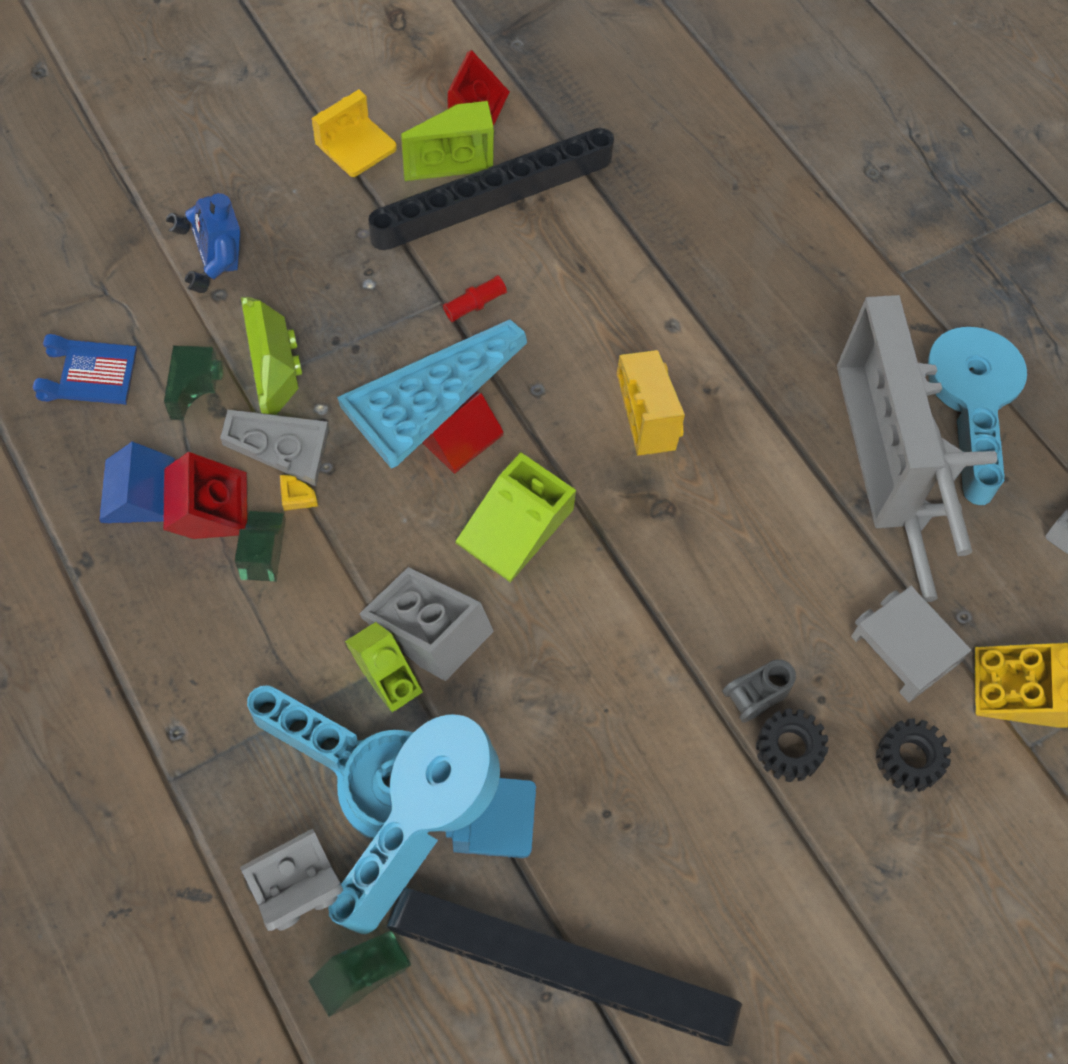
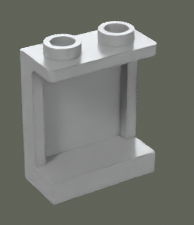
(911, 640)

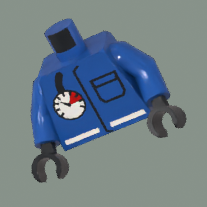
(216, 237)

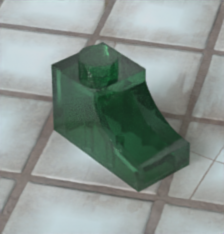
(190, 375)
(260, 546)
(358, 972)

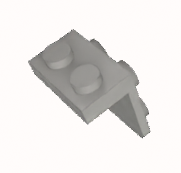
(292, 881)

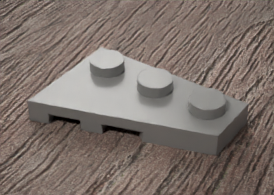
(278, 441)

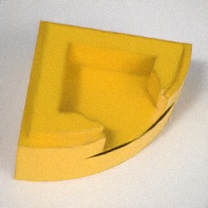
(296, 494)

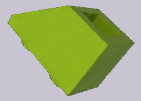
(384, 666)

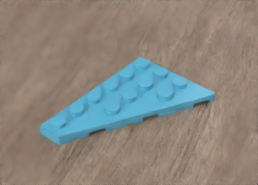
(415, 400)

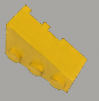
(650, 402)

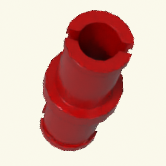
(474, 298)

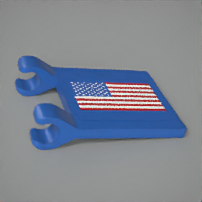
(89, 372)

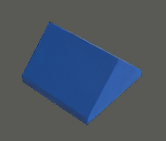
(134, 485)

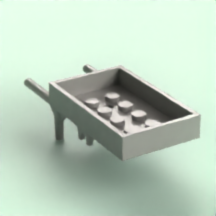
(897, 434)

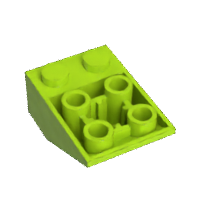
(517, 517)

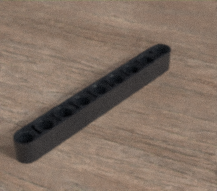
(490, 189)
(566, 966)

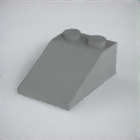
(430, 622)

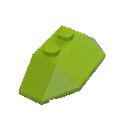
(271, 355)

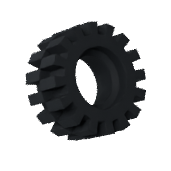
(804, 728)
(926, 739)

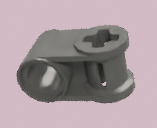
(754, 691)

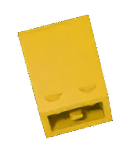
(1023, 683)

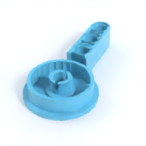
(978, 394)
(358, 764)
(436, 784)

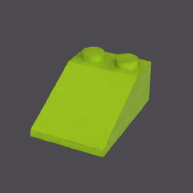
(449, 143)

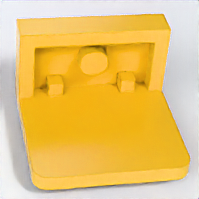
(350, 135)

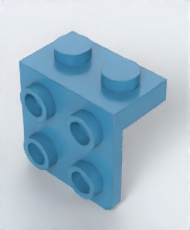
(504, 826)

